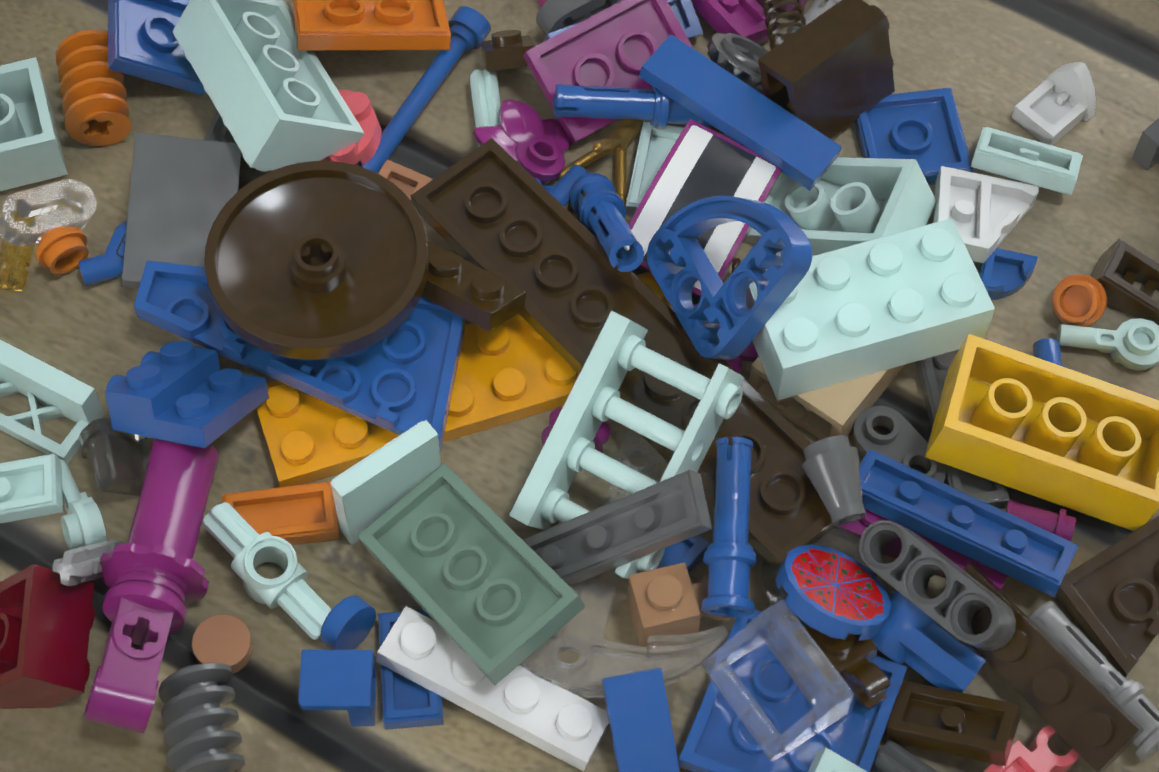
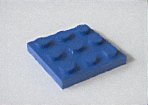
(725, 745)

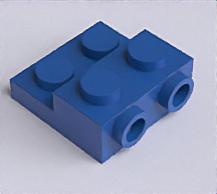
(182, 396)

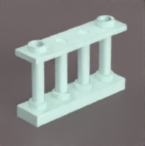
(596, 400)

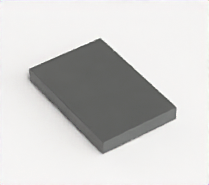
(175, 199)

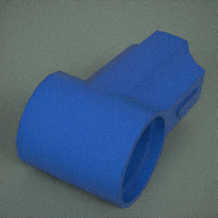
(926, 646)

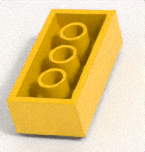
(1049, 433)

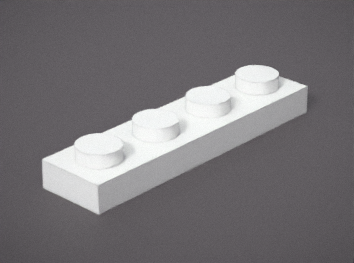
(518, 703)

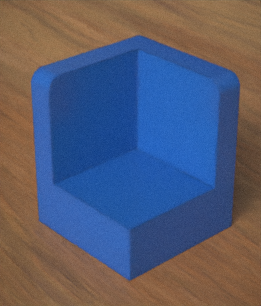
(340, 683)

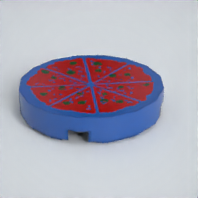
(833, 592)

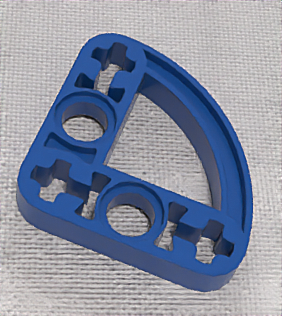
(726, 303)

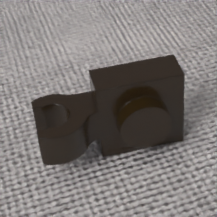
(852, 663)

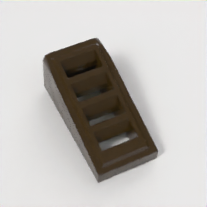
(1133, 267)

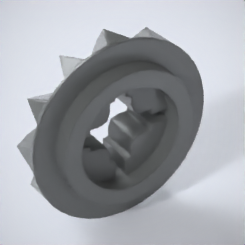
(738, 57)

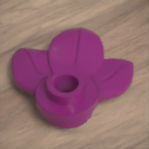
(531, 141)

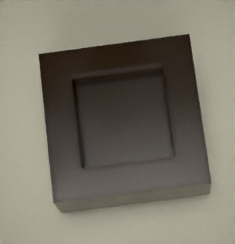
(505, 50)

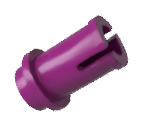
(1056, 523)

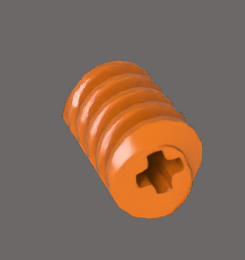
(90, 92)

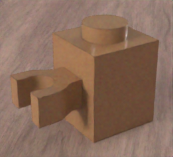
(666, 602)

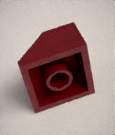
(43, 638)

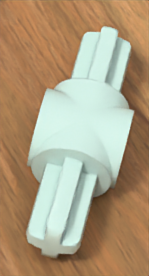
(251, 550)

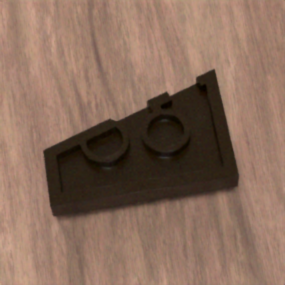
(1118, 597)

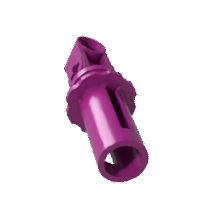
(151, 582)

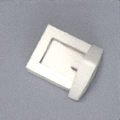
(1058, 103)

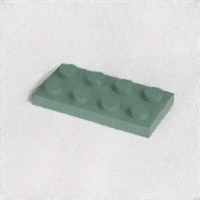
(471, 573)

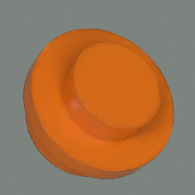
(62, 249)
(1079, 300)

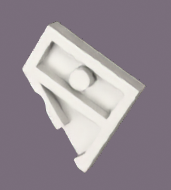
(981, 207)

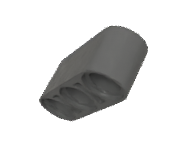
(911, 576)

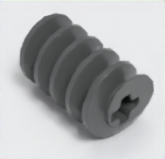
(197, 720)

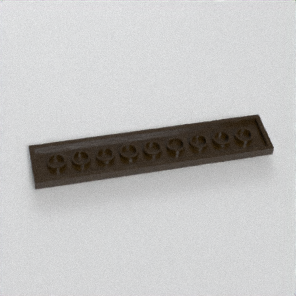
(519, 231)

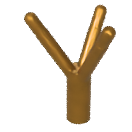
(617, 145)

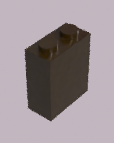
(832, 67)

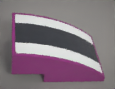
(698, 168)

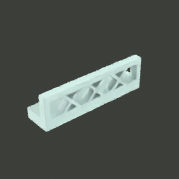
(51, 388)

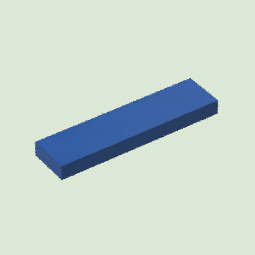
(740, 111)
(965, 523)

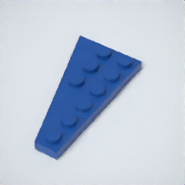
(388, 384)

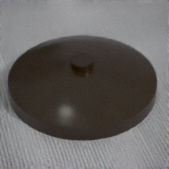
(317, 260)

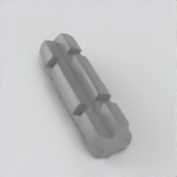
(83, 563)

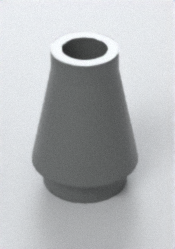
(836, 478)

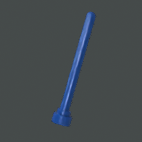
(467, 32)

